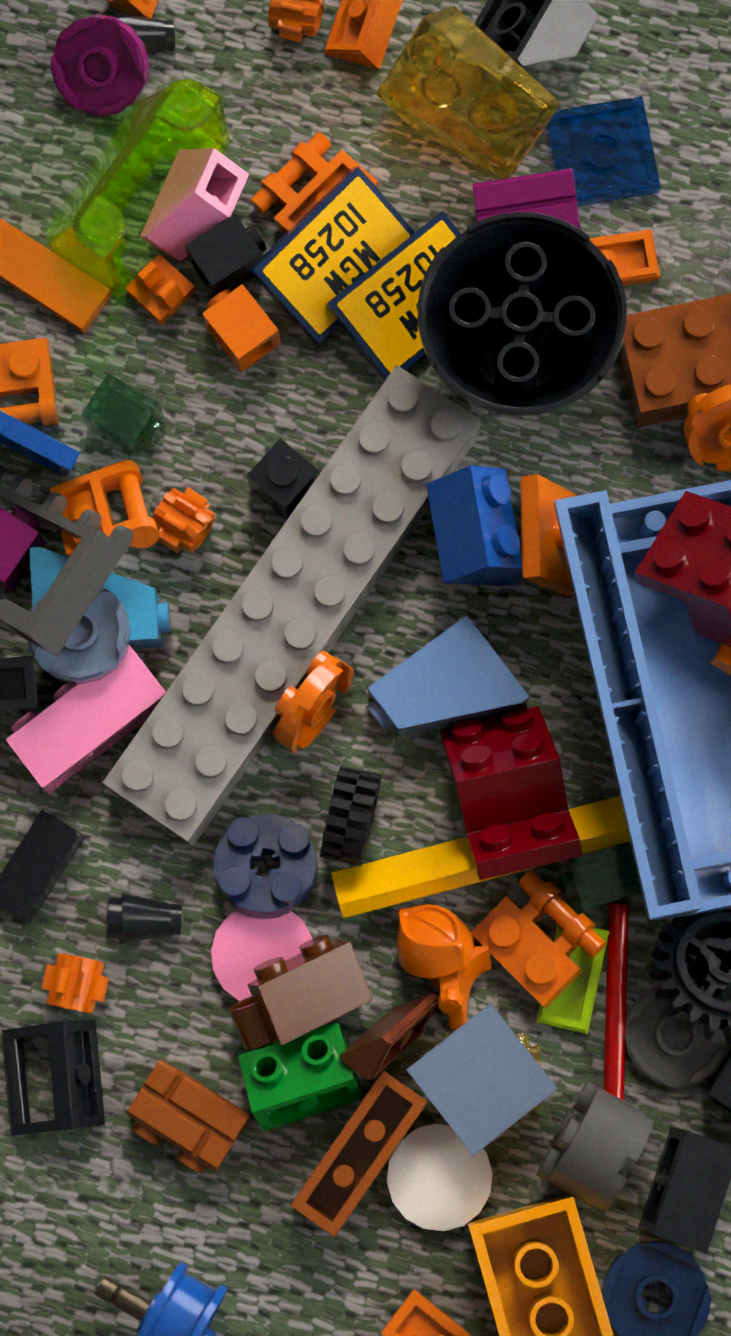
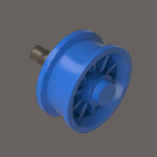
(179, 1310)

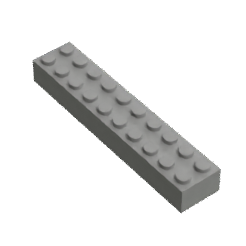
(292, 605)

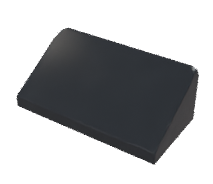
(37, 866)

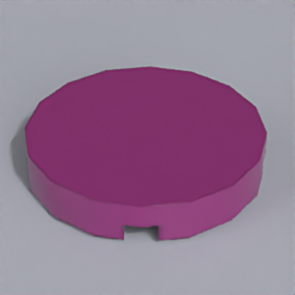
(100, 65)

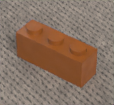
(358, 1153)

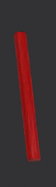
(616, 999)

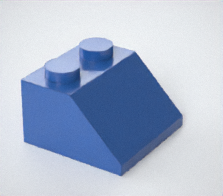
(475, 527)

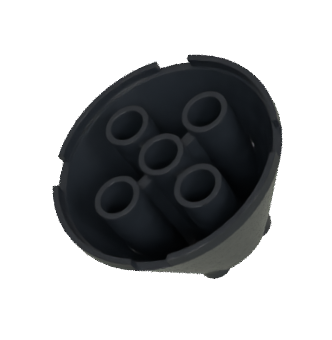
(521, 314)

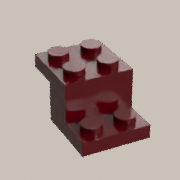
(694, 564)
(510, 792)

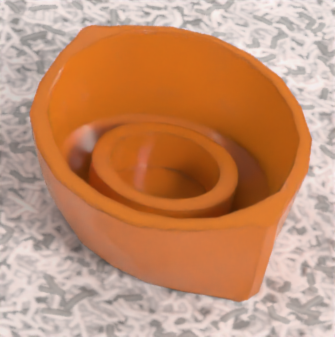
(432, 941)

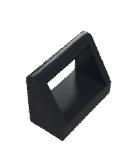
(73, 1075)

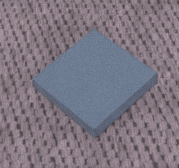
(481, 1079)

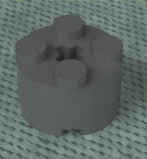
(596, 1147)

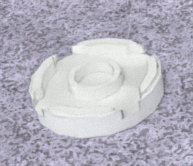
(438, 1179)

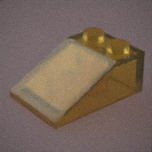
(467, 93)

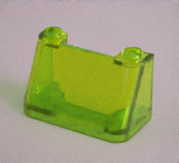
(90, 221)

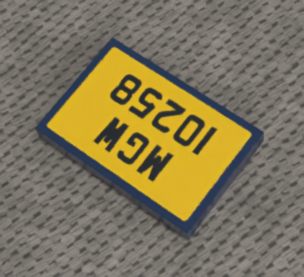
(329, 251)
(382, 304)

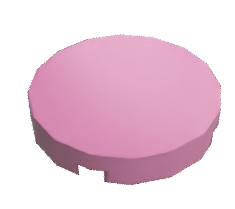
(249, 941)

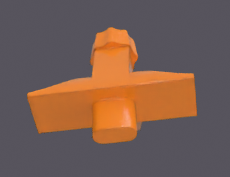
(456, 987)

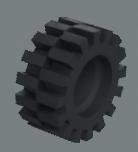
(350, 815)

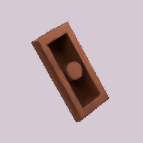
(389, 1037)

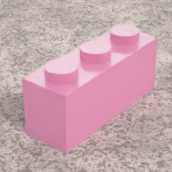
(85, 722)

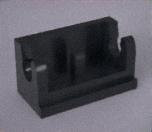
(688, 1190)

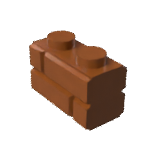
(187, 1116)

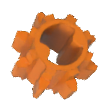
(296, 17)
(183, 520)
(75, 983)

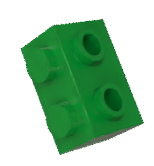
(299, 1077)

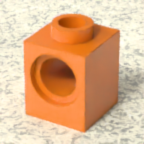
(240, 327)

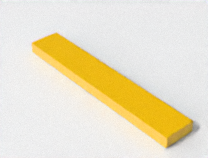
(452, 865)

